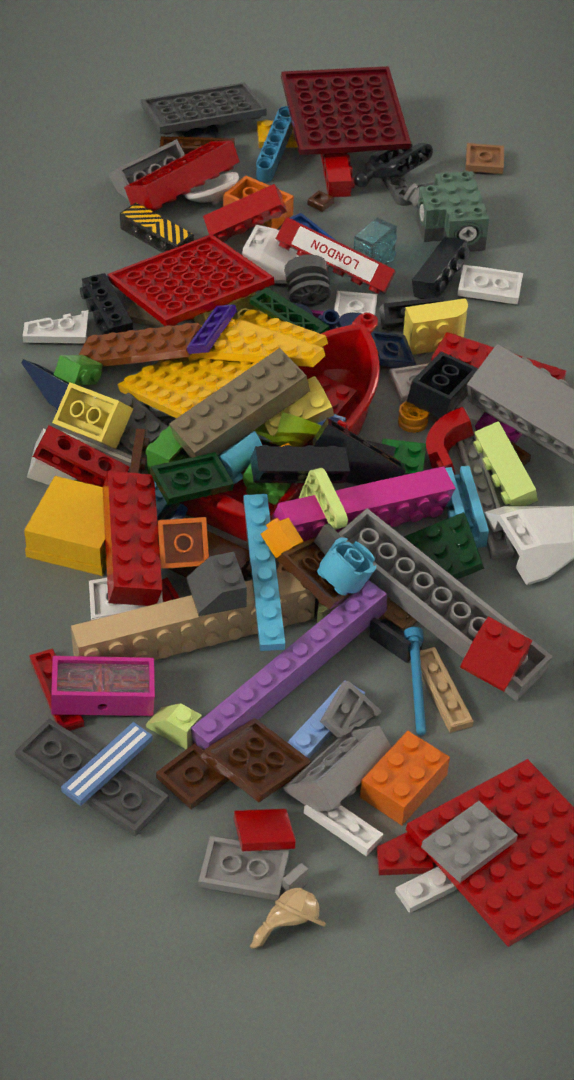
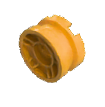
(412, 418)

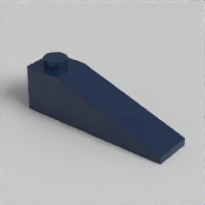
(49, 385)

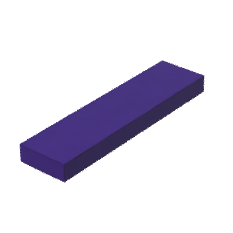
(211, 329)

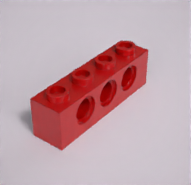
(76, 457)

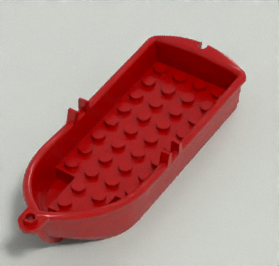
(349, 380)

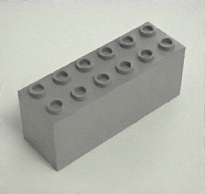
(526, 400)

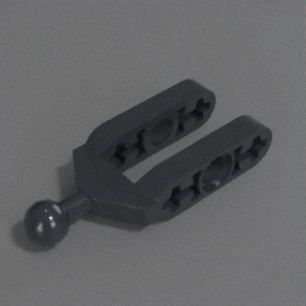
(391, 167)

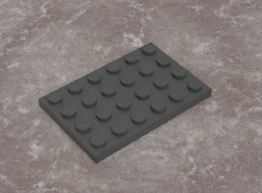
(203, 108)

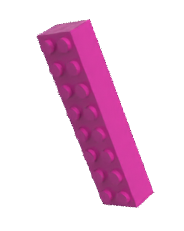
(391, 499)

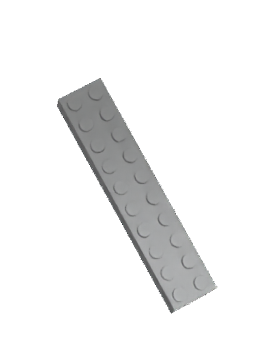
(435, 595)

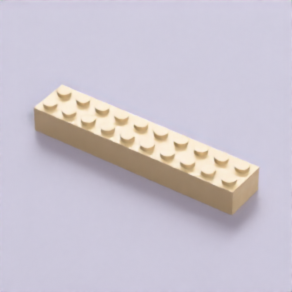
(176, 627)

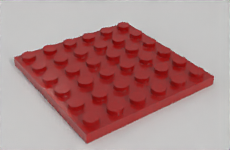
(190, 280)
(534, 875)

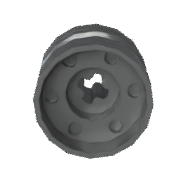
(307, 280)

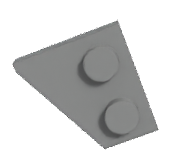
(348, 710)

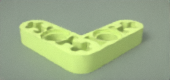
(319, 484)

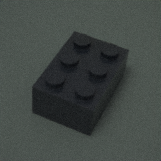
(441, 385)

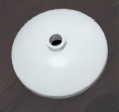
(213, 189)

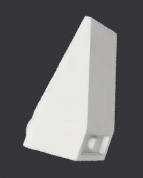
(264, 252)
(539, 535)

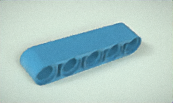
(274, 146)

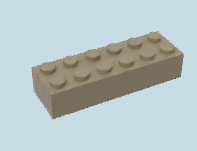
(240, 406)

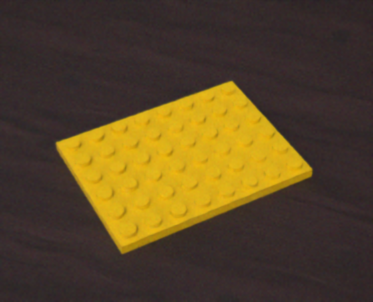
(184, 382)

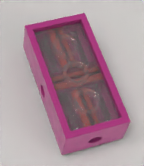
(102, 686)

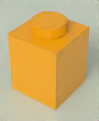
(281, 536)

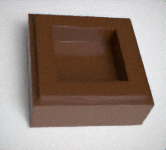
(320, 201)

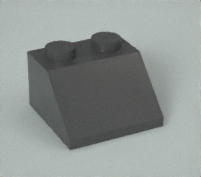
(218, 585)

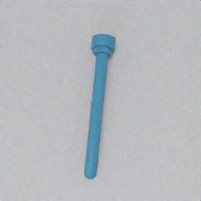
(416, 637)

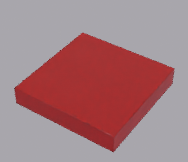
(264, 830)

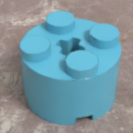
(347, 566)

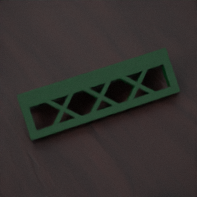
(281, 308)

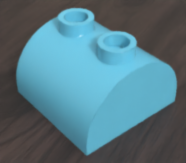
(238, 456)

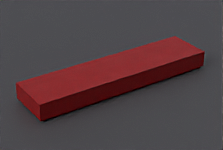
(42, 665)

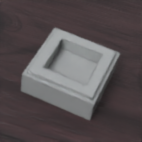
(296, 878)

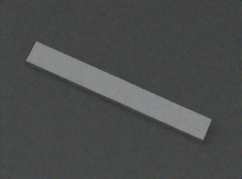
(498, 542)

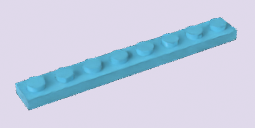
(263, 575)

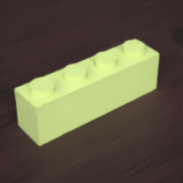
(505, 465)

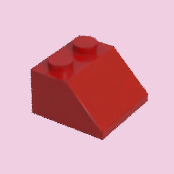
(496, 654)

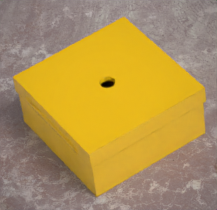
(69, 527)

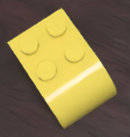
(428, 324)
(93, 415)

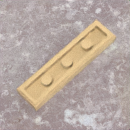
(444, 691)

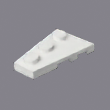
(64, 330)

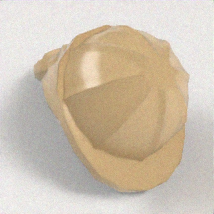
(291, 909)

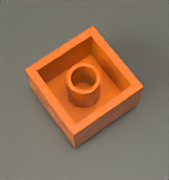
(183, 542)

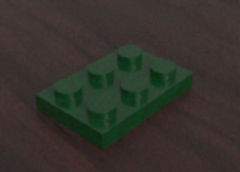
(191, 478)

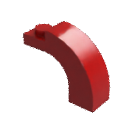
(445, 434)

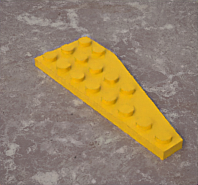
(252, 343)

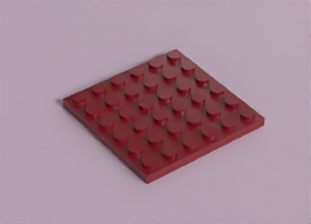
(345, 110)

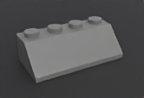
(144, 165)
(339, 769)

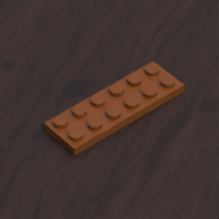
(140, 345)

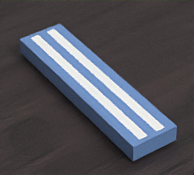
(107, 763)

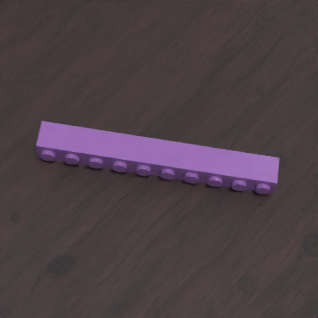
(292, 665)

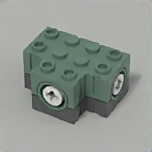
(453, 210)

